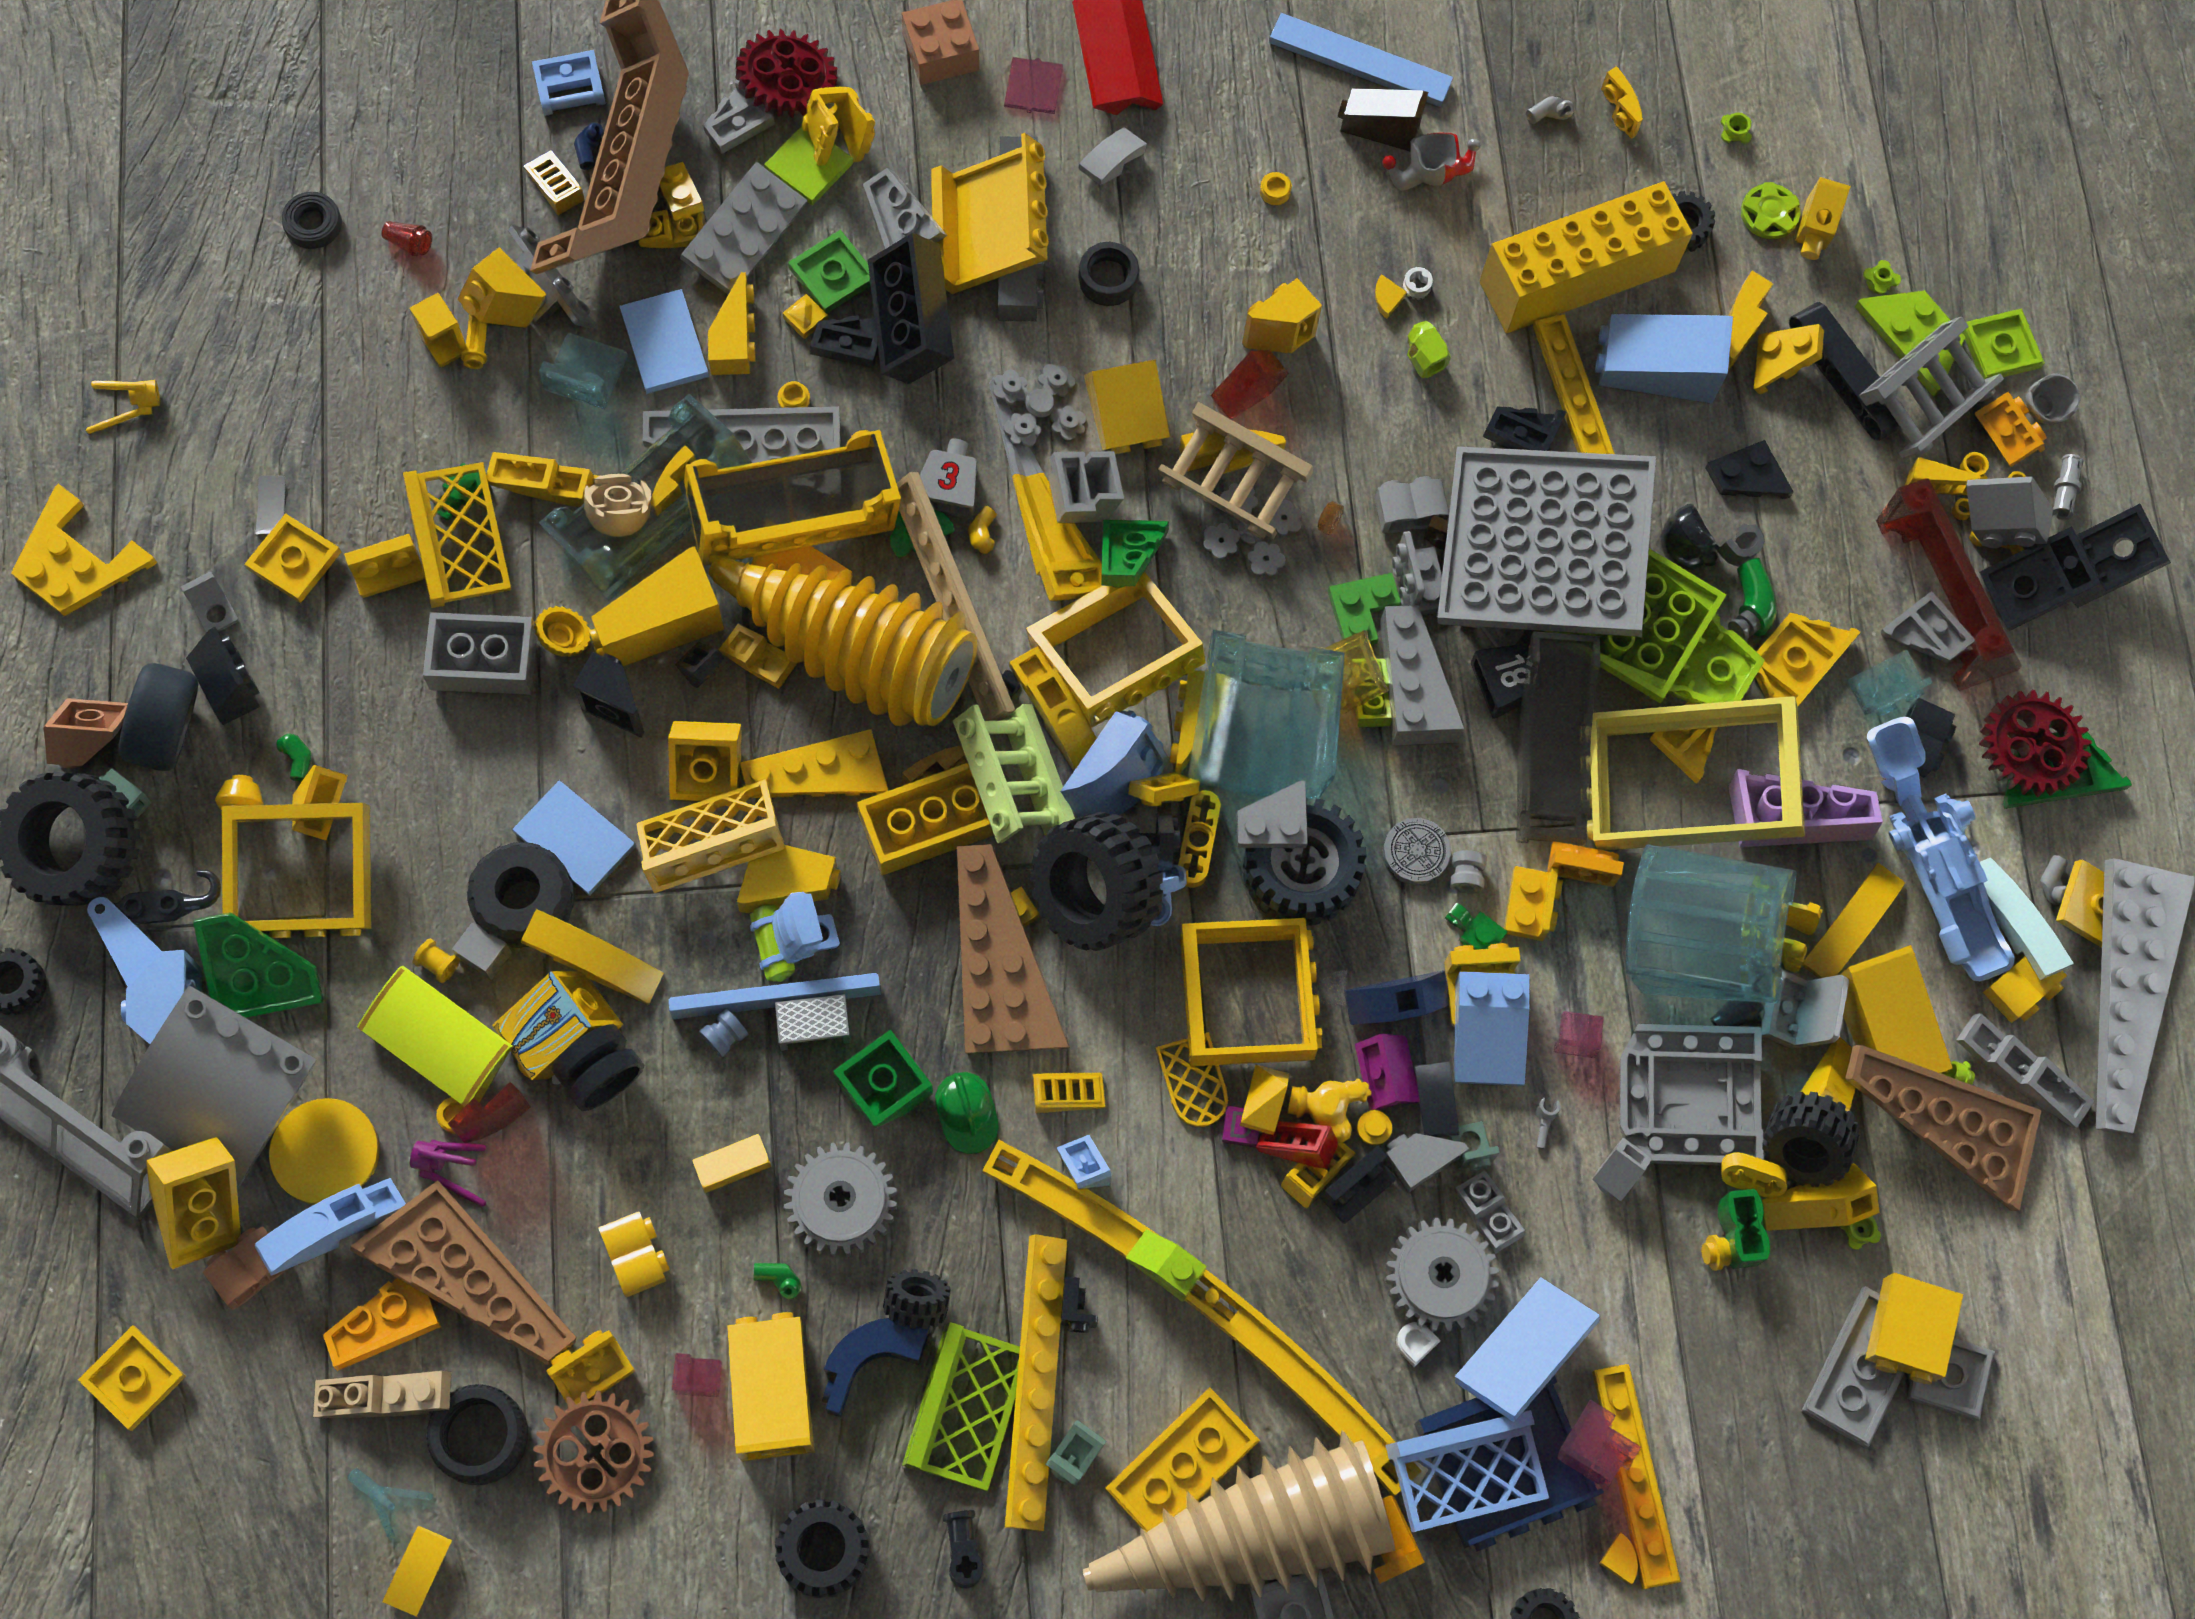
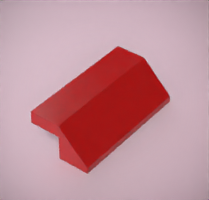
(1117, 54)

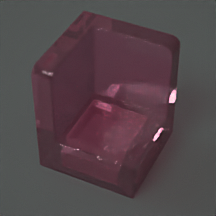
(1579, 1034)
(696, 1376)

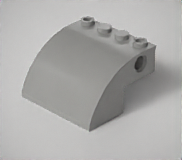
(211, 1079)

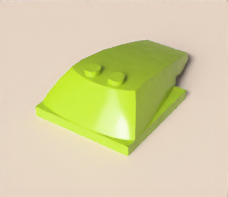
(1681, 643)

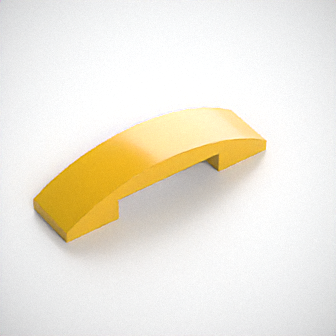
(1854, 923)

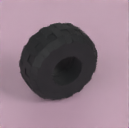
(503, 869)

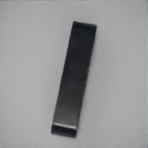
(1847, 370)

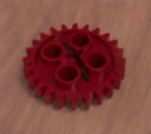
(784, 71)
(2035, 743)

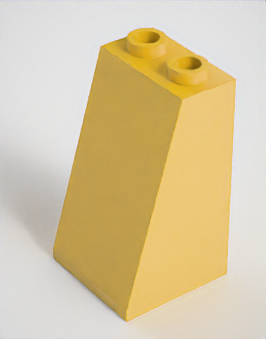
(659, 612)
(1893, 1011)
(770, 1388)

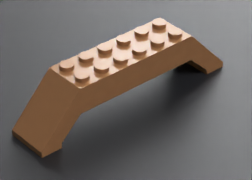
(634, 138)

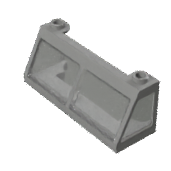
(72, 1139)

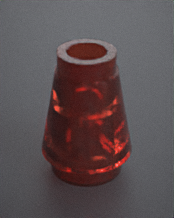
(409, 237)

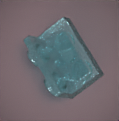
(1887, 683)

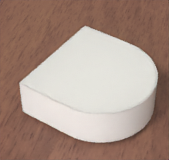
(1415, 1342)

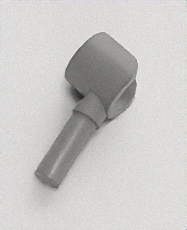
(1546, 1118)

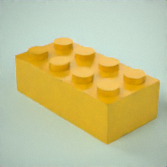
(924, 819)

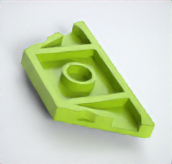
(1906, 321)

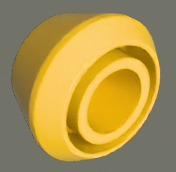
(239, 792)

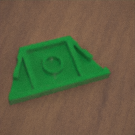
(2095, 779)

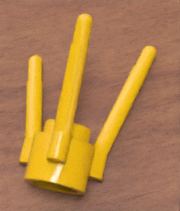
(141, 393)

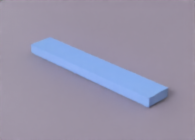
(1359, 58)
(766, 996)

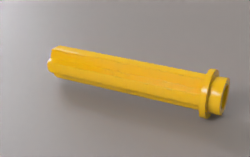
(475, 344)

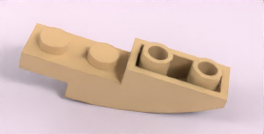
(382, 1395)

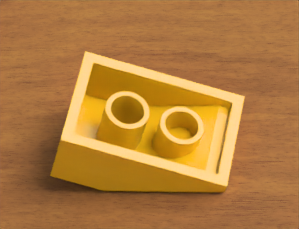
(195, 1201)

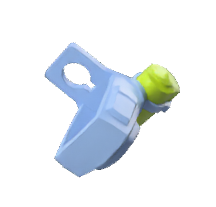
(790, 934)

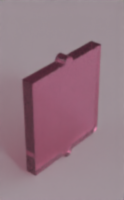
(1033, 85)

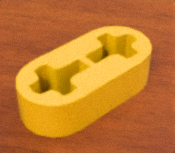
(1754, 1173)

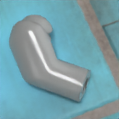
(2051, 880)

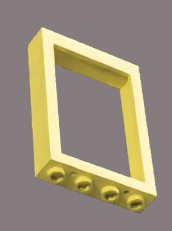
(1697, 716)

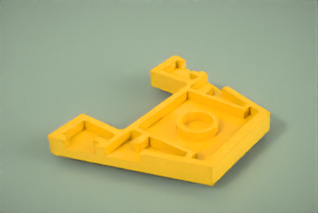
(64, 570)

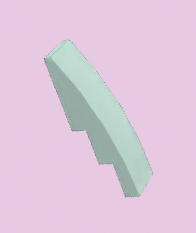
(2023, 923)

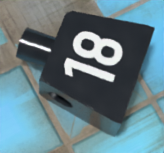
(1501, 676)

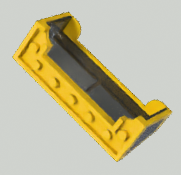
(792, 500)

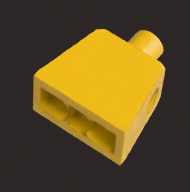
(1821, 217)

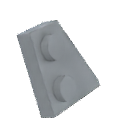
(1275, 820)

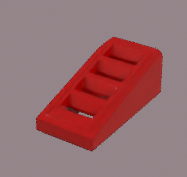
(1318, 1151)

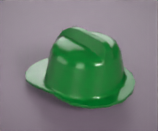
(967, 1112)

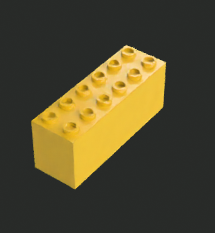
(1585, 257)

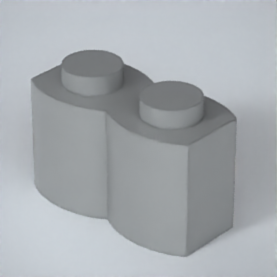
(1410, 505)

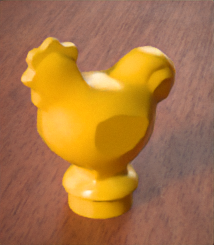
(1329, 1104)

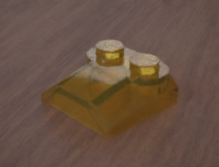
(1361, 672)

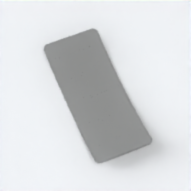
(270, 502)

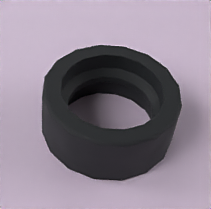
(1104, 252)

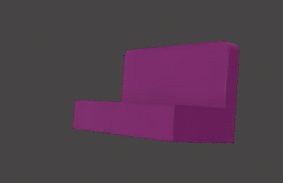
(1388, 1070)

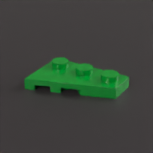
(1129, 549)

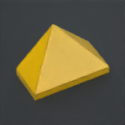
(318, 787)
(1264, 1099)

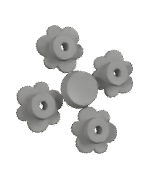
(1039, 404)
(1261, 548)

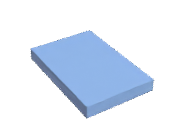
(664, 341)
(576, 835)

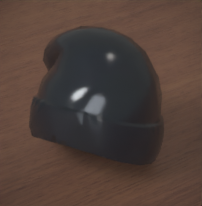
(1687, 540)

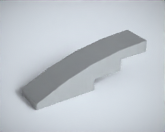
(2024, 1071)

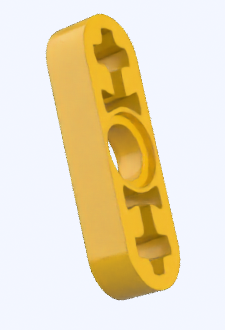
(1211, 818)

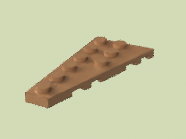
(453, 1261)

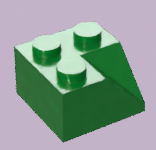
(883, 1080)

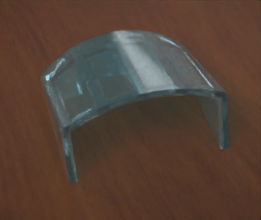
(1267, 717)
(1707, 926)

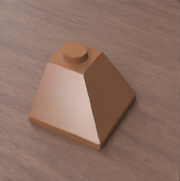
(81, 730)

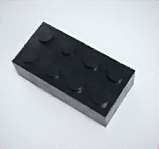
(910, 308)

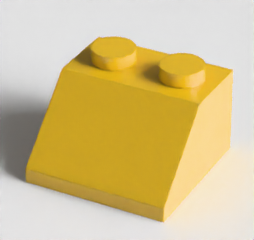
(501, 292)
(703, 759)

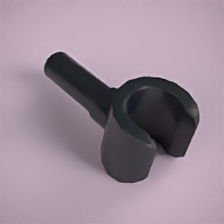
(1011, 682)

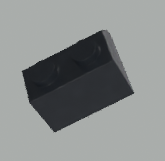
(606, 694)

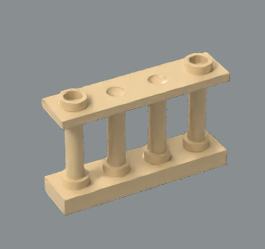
(1264, 455)

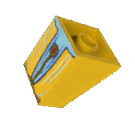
(551, 1019)

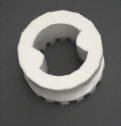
(1424, 276)

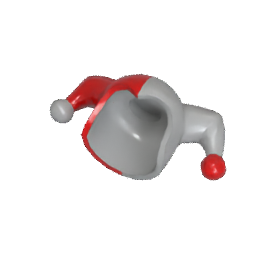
(1433, 161)

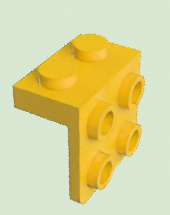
(1465, 958)

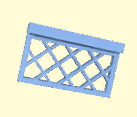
(1462, 1438)

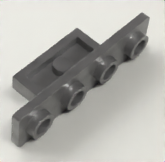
(557, 287)

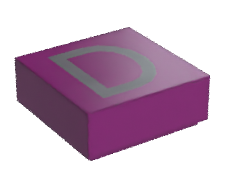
(1236, 1134)

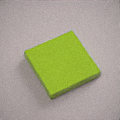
(799, 170)
(2003, 344)

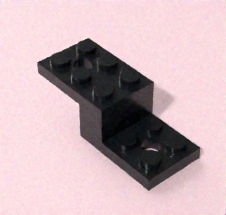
(2074, 567)

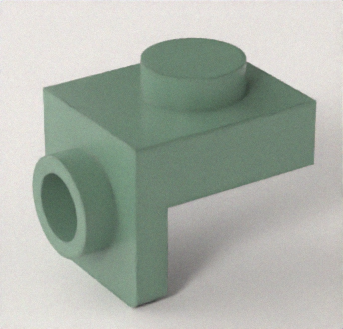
(1075, 1453)

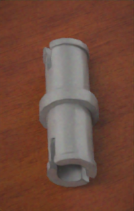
(2067, 486)

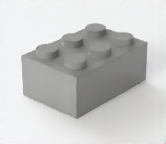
(480, 653)

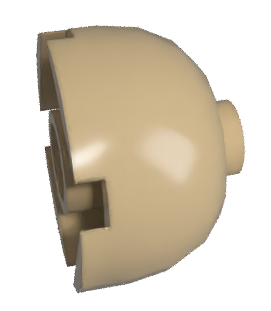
(617, 504)

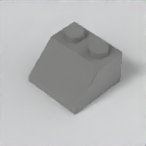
(2009, 511)

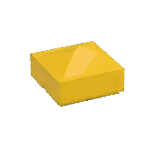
(804, 316)

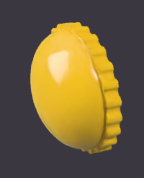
(562, 631)

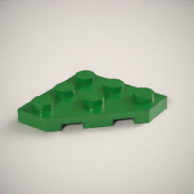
(251, 969)

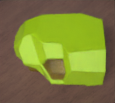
(1427, 350)

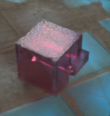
(1597, 1448)

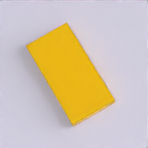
(1184, 1458)

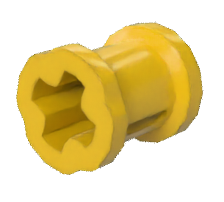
(436, 960)

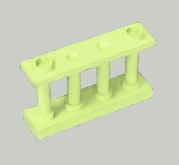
(1035, 763)

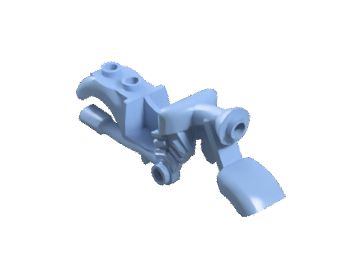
(1940, 854)

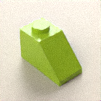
(1166, 1264)

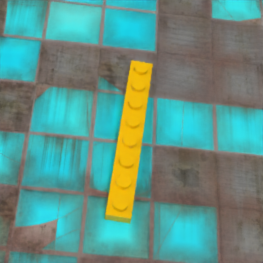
(1036, 1383)

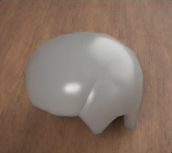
(2052, 399)

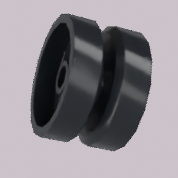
(597, 1067)

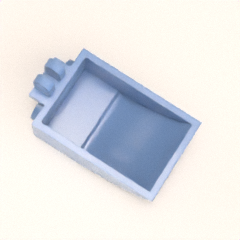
(1119, 755)

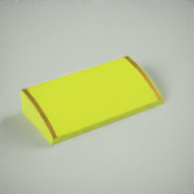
(435, 1036)

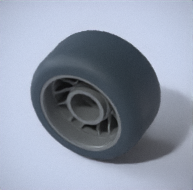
(158, 717)

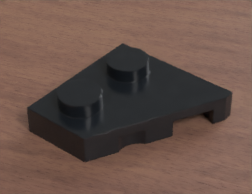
(846, 340)
(1523, 428)
(1749, 472)

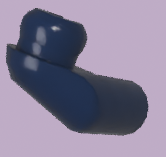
(586, 143)

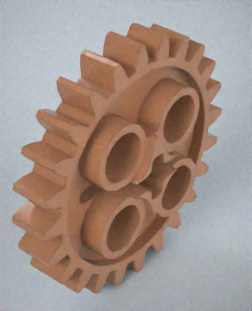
(567, 1473)

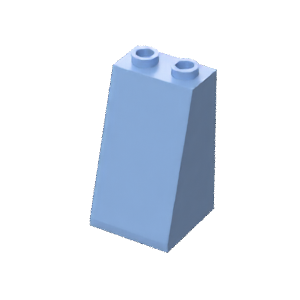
(1665, 354)

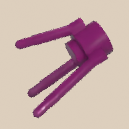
(432, 1156)

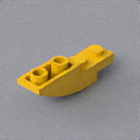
(1055, 705)

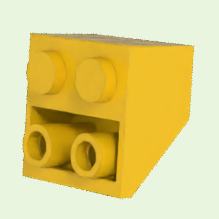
(1283, 320)

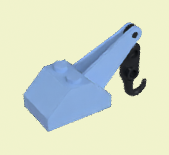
(152, 976)

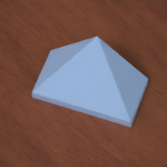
(1085, 1163)

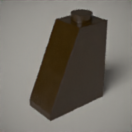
(1384, 115)

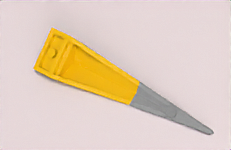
(1057, 549)

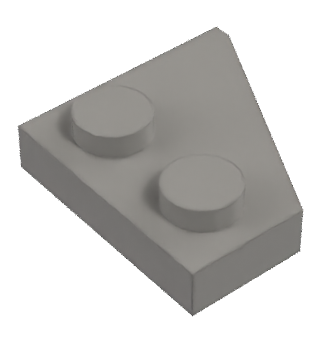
(736, 121)
(1930, 630)

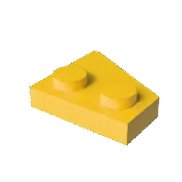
(1687, 748)

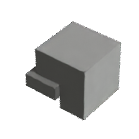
(1084, 486)

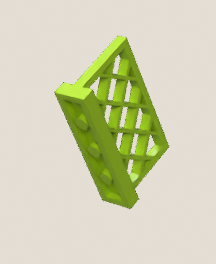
(935, 1399)

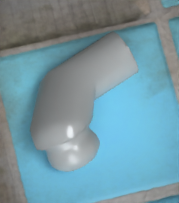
(1550, 107)

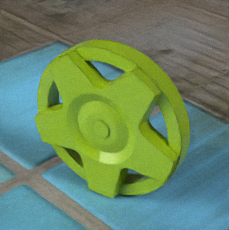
(1770, 210)

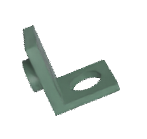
(1481, 1157)

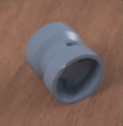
(723, 1034)

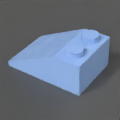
(1491, 1028)

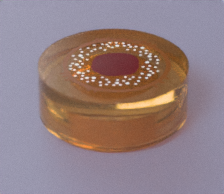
(1330, 517)

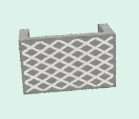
(812, 1020)

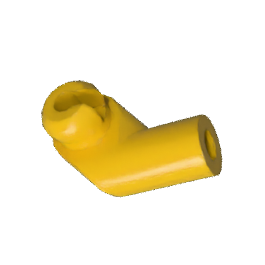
(979, 532)

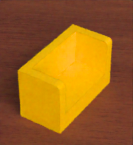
(438, 329)

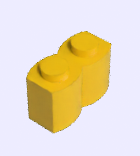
(2020, 990)
(633, 1254)

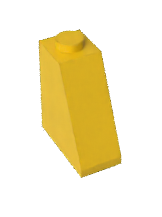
(787, 872)

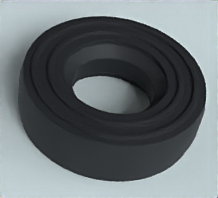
(311, 202)

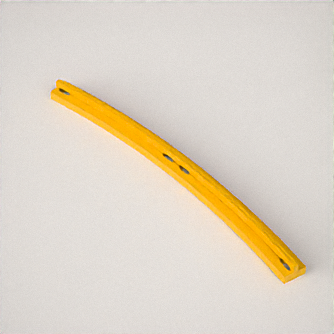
(1246, 1327)

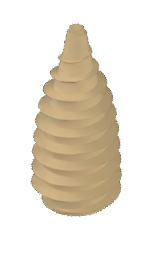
(1260, 1529)

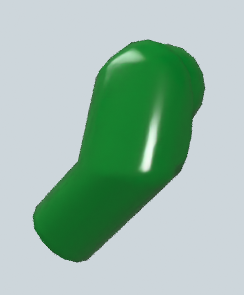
(298, 752)
(781, 1275)

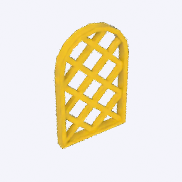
(1173, 1095)

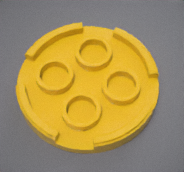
(323, 1149)

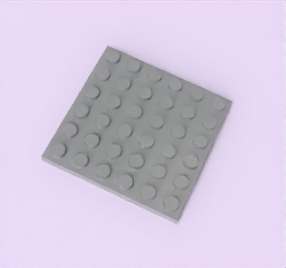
(1548, 541)

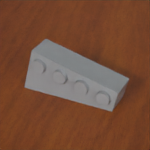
(1417, 686)

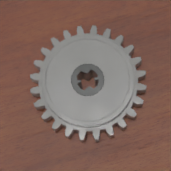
(822, 1218)
(1467, 1275)

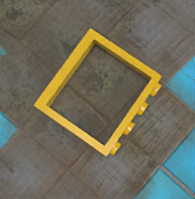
(1134, 688)
(302, 812)
(1250, 931)

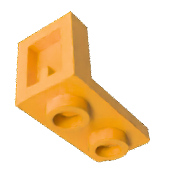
(1406, 1550)

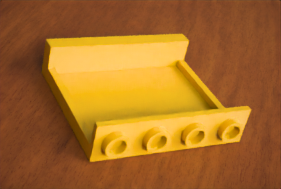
(991, 216)

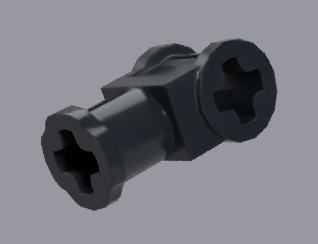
(963, 1547)

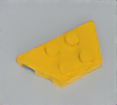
(1800, 656)

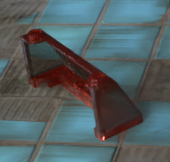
(1918, 514)

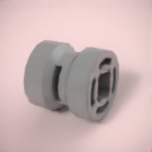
(1468, 871)

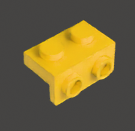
(590, 1368)

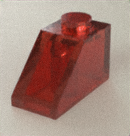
(1249, 382)

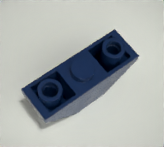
(1397, 998)

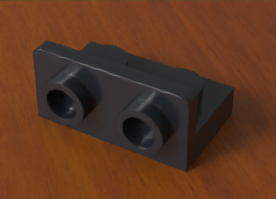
(1359, 1186)

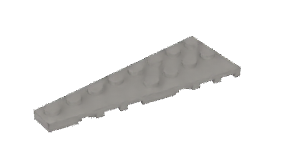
(2139, 950)

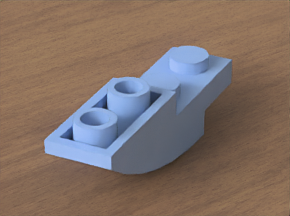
(326, 1223)

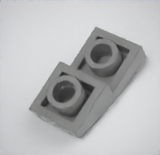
(1109, 157)
(1489, 1212)

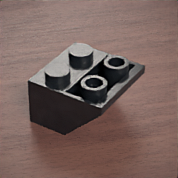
(223, 676)

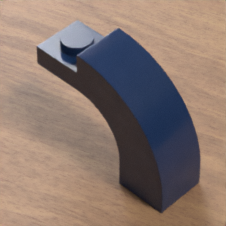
(863, 1345)

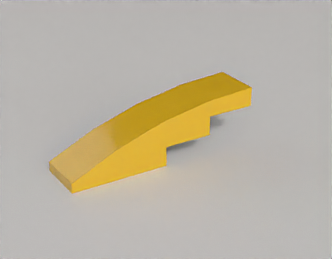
(539, 478)
(592, 957)

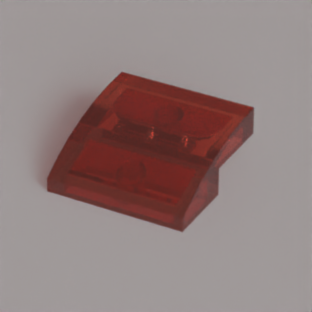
(480, 1122)

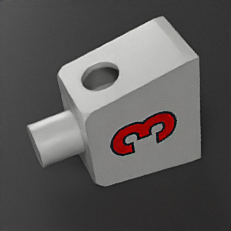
(951, 480)

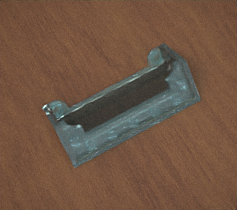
(616, 561)

